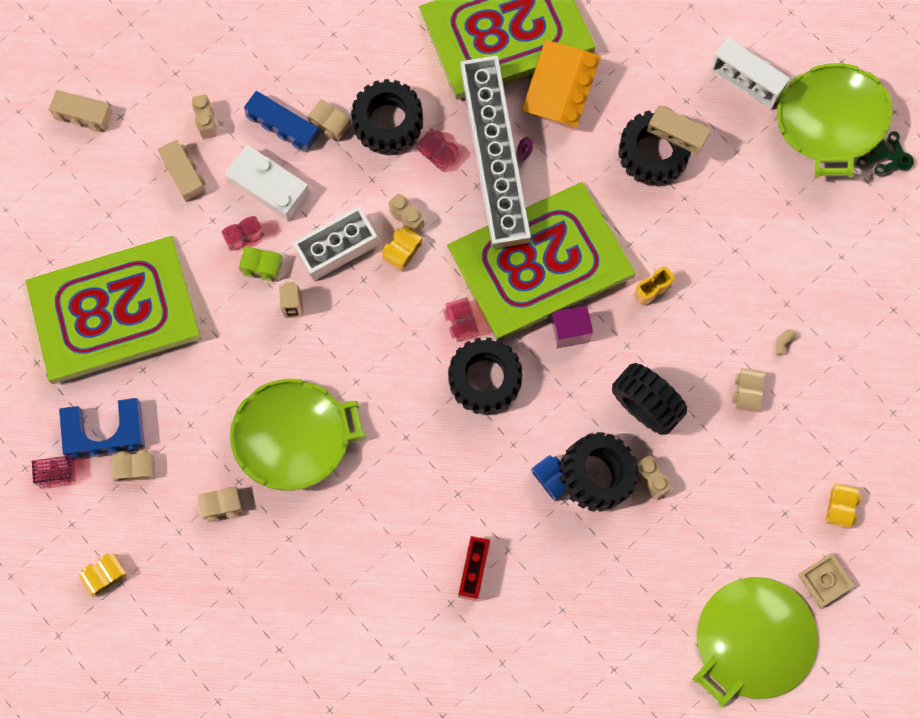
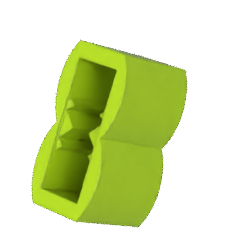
(260, 263)

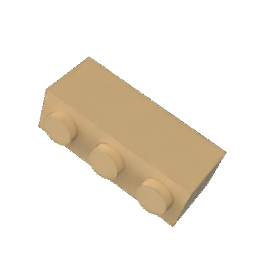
(80, 110)
(678, 129)
(182, 169)

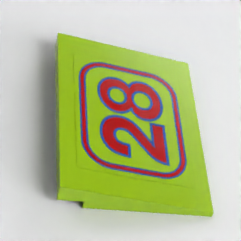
(502, 28)
(564, 264)
(112, 310)

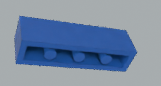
(281, 121)

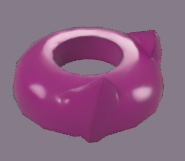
(526, 142)

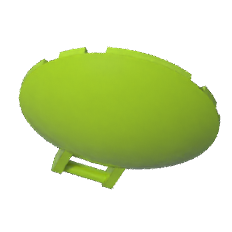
(834, 115)
(292, 434)
(755, 640)

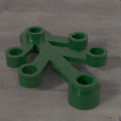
(882, 152)

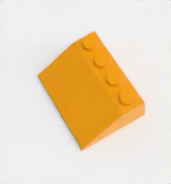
(561, 84)

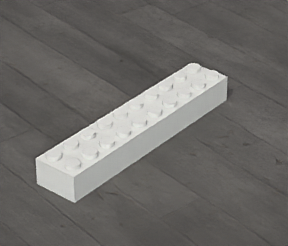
(495, 152)

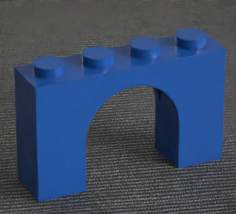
(128, 435)

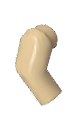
(782, 340)

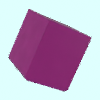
(572, 326)

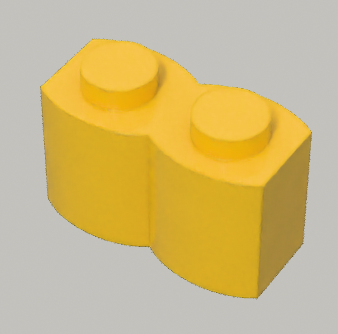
(402, 248)
(657, 284)
(842, 506)
(102, 575)

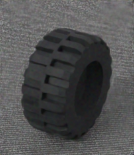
(387, 94)
(645, 168)
(490, 351)
(649, 398)
(619, 462)

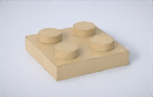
(826, 580)

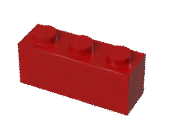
(474, 568)

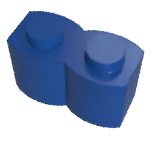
(548, 476)

